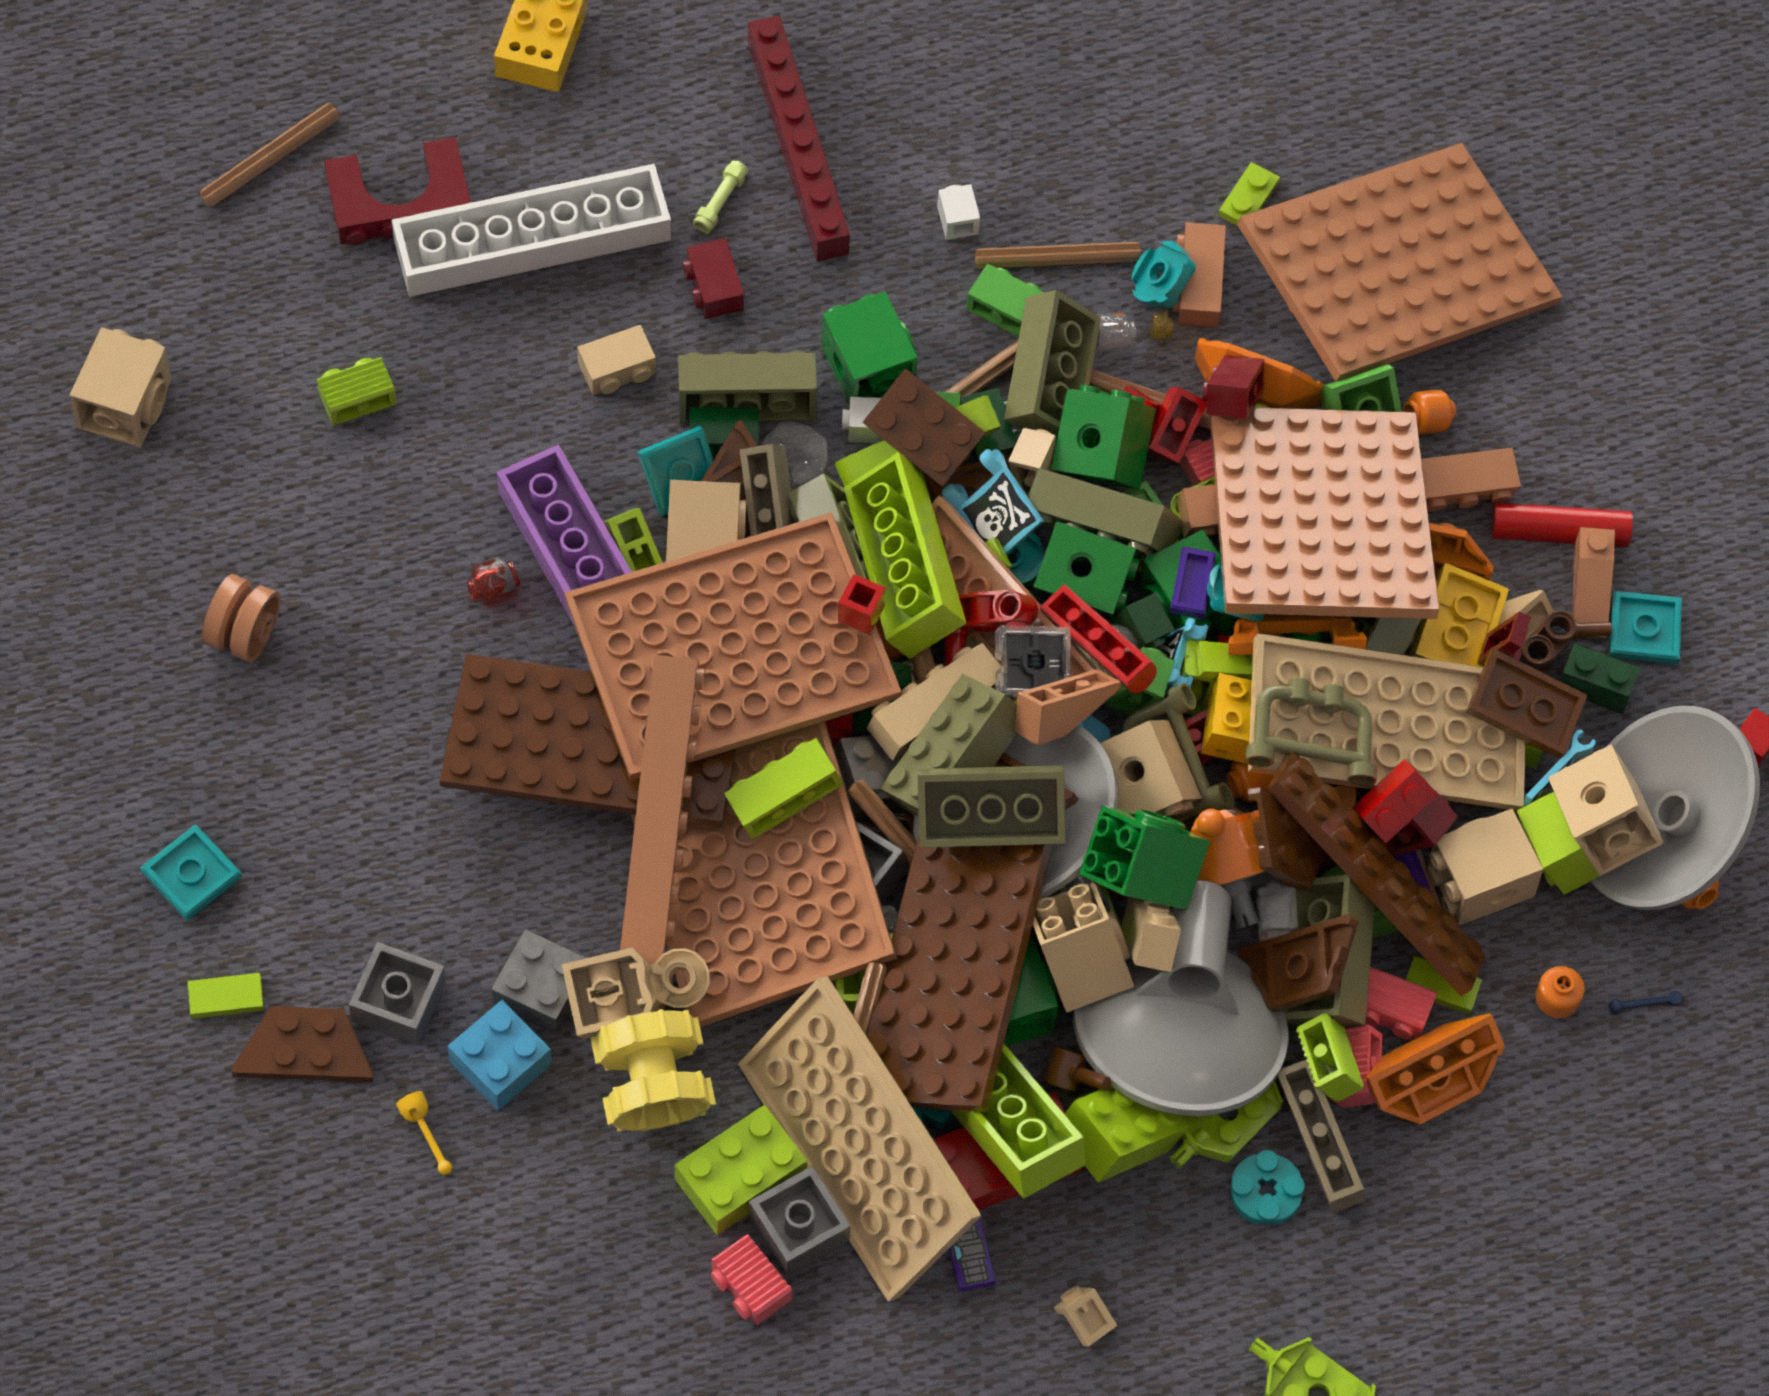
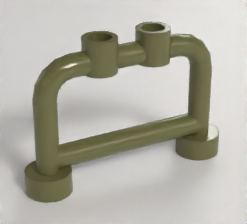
(1331, 699)
(1180, 701)

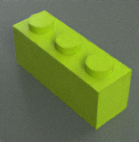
(783, 788)

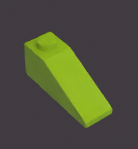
(633, 539)

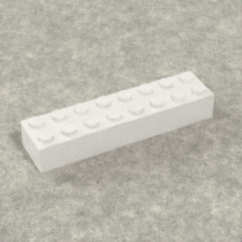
(531, 230)

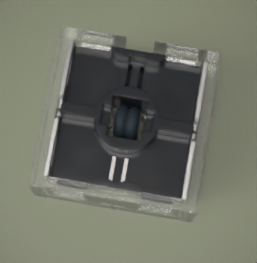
(1031, 657)

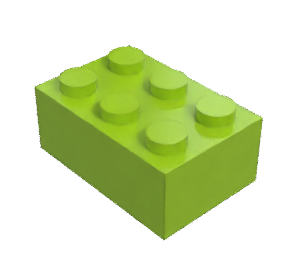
(1122, 1132)
(738, 1168)

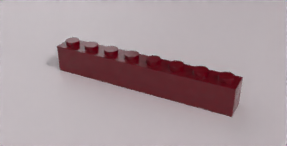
(798, 138)

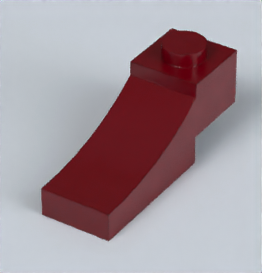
(1506, 637)

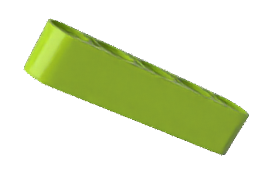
(855, 465)

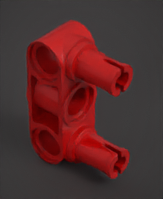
(987, 612)

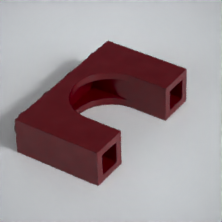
(364, 218)

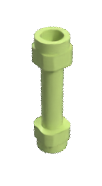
(707, 216)

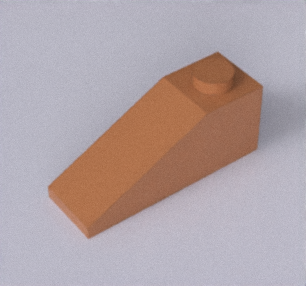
(1593, 576)
(1060, 706)

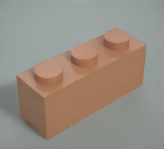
(1201, 298)

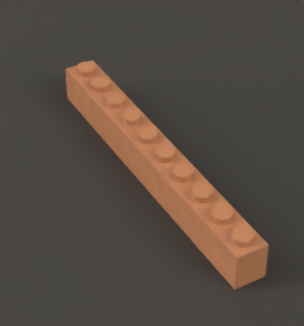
(1447, 481)
(660, 806)

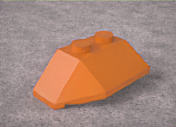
(1283, 384)
(1458, 549)
(1437, 1069)

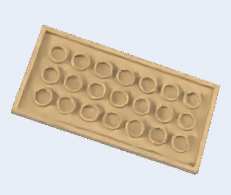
(1414, 715)
(860, 1138)

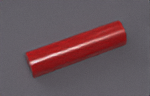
(1557, 523)
(1100, 640)

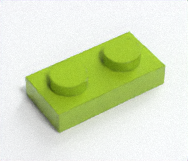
(1249, 193)

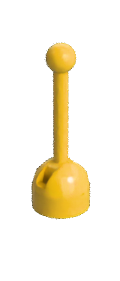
(414, 1109)

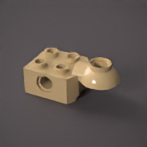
(625, 984)

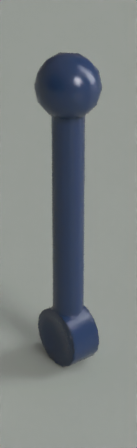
(1674, 998)

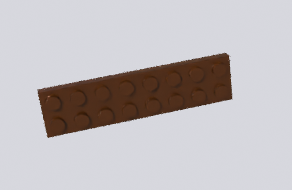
(1377, 872)

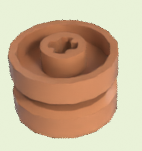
(241, 618)

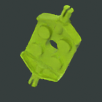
(1222, 1138)
(1304, 1367)

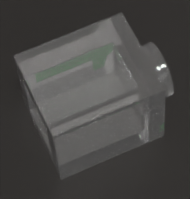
(1276, 911)

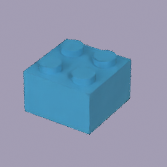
(499, 1055)

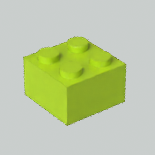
(1555, 846)

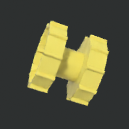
(648, 1049)

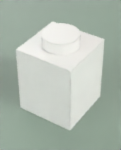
(958, 211)
(853, 419)

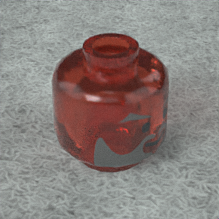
(493, 581)

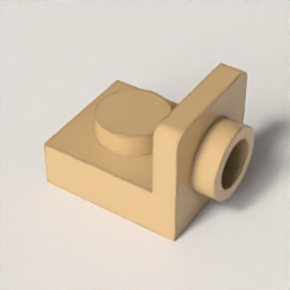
(1085, 1314)

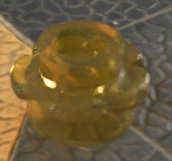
(1161, 326)

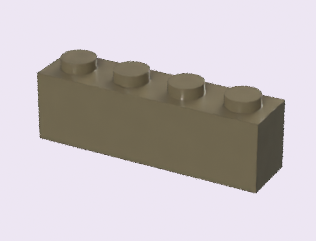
(766, 487)
(1321, 1138)

